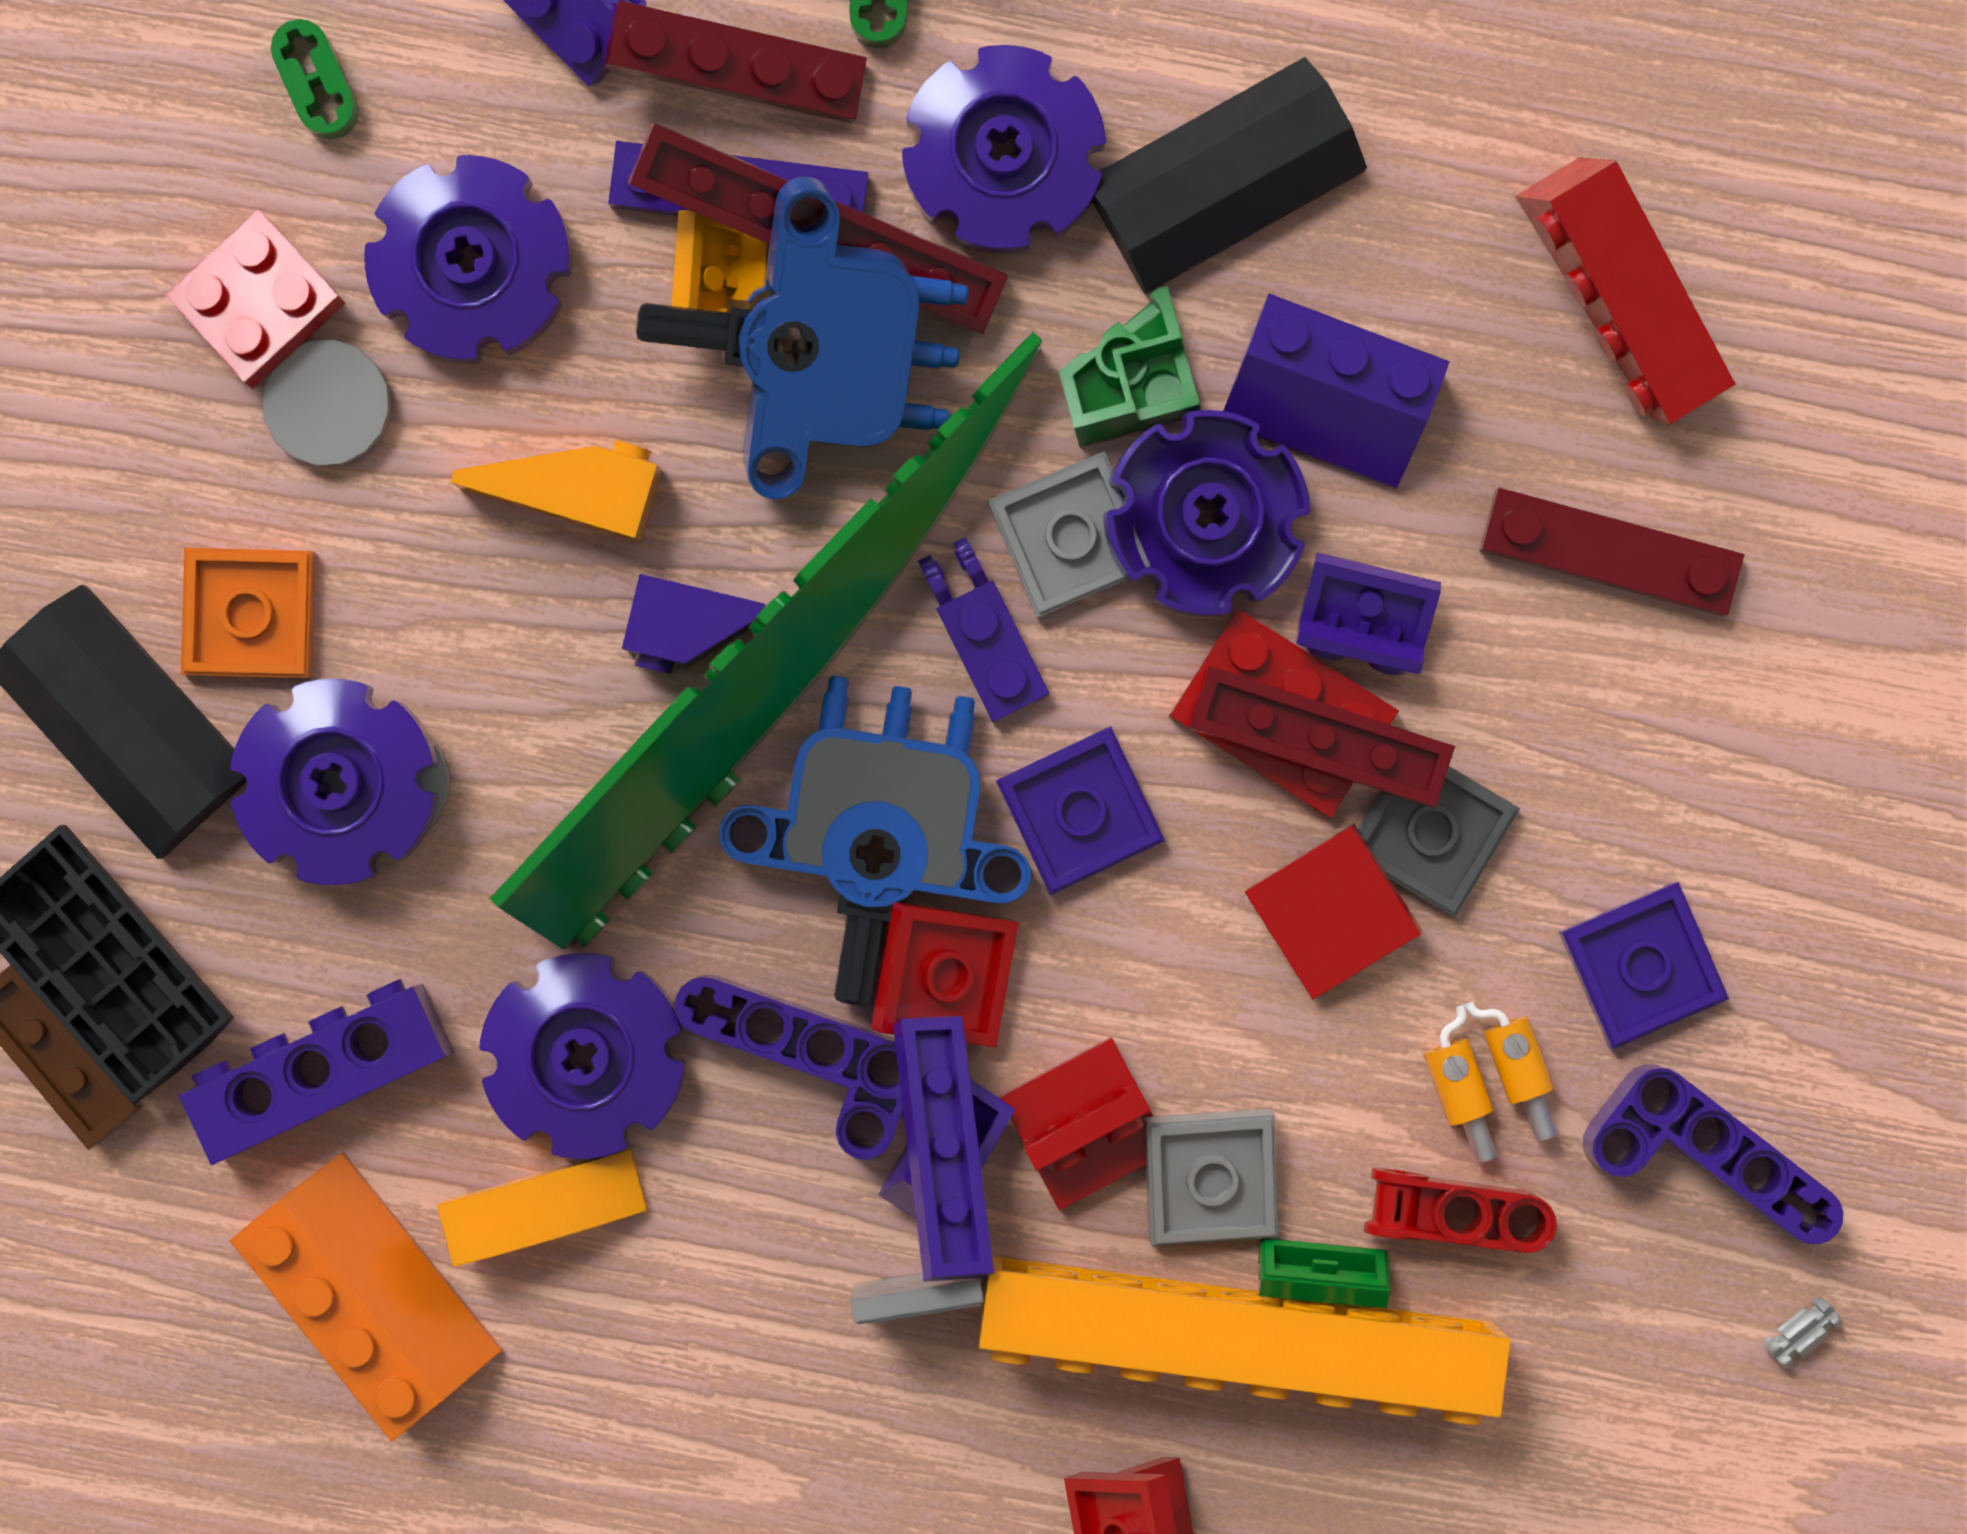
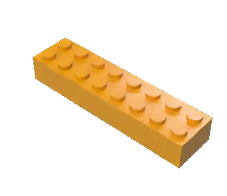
(1243, 1338)

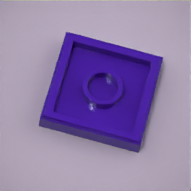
(1080, 810)
(1643, 965)

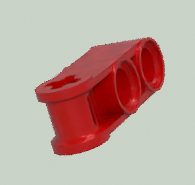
(1423, 1204)

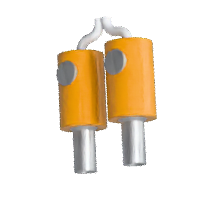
(1463, 1087)

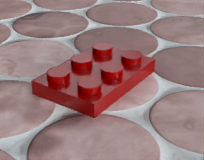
(1267, 657)

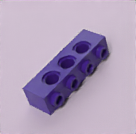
(230, 1127)

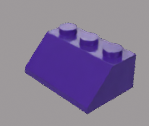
(1335, 390)

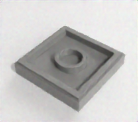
(1059, 534)
(1211, 1177)
(910, 1296)

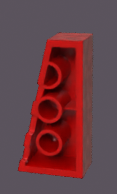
(1627, 287)

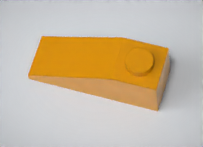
(580, 485)

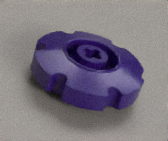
(998, 100)
(427, 229)
(1255, 501)
(287, 800)
(532, 1041)

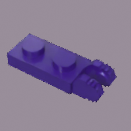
(986, 638)

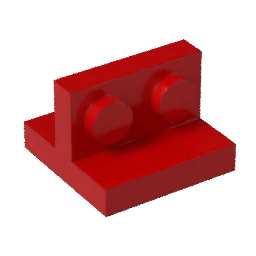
(1082, 1122)
(1132, 1501)

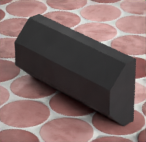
(1227, 174)
(119, 719)
(104, 966)

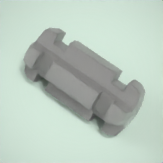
(1803, 1332)

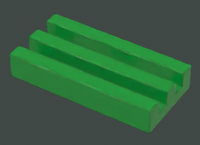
(1323, 1273)

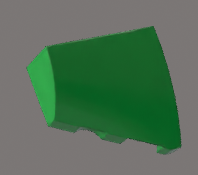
(1131, 377)

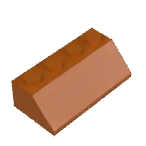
(366, 1296)

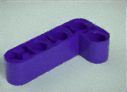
(793, 1051)
(1723, 1161)

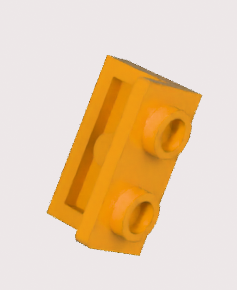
(715, 263)

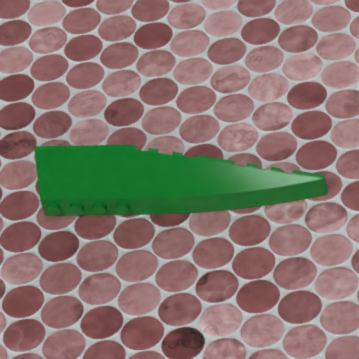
(752, 687)

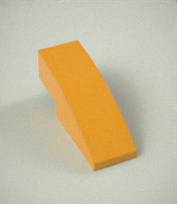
(541, 1207)

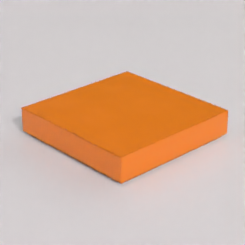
(248, 613)

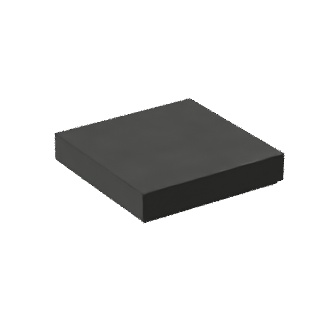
(1440, 848)

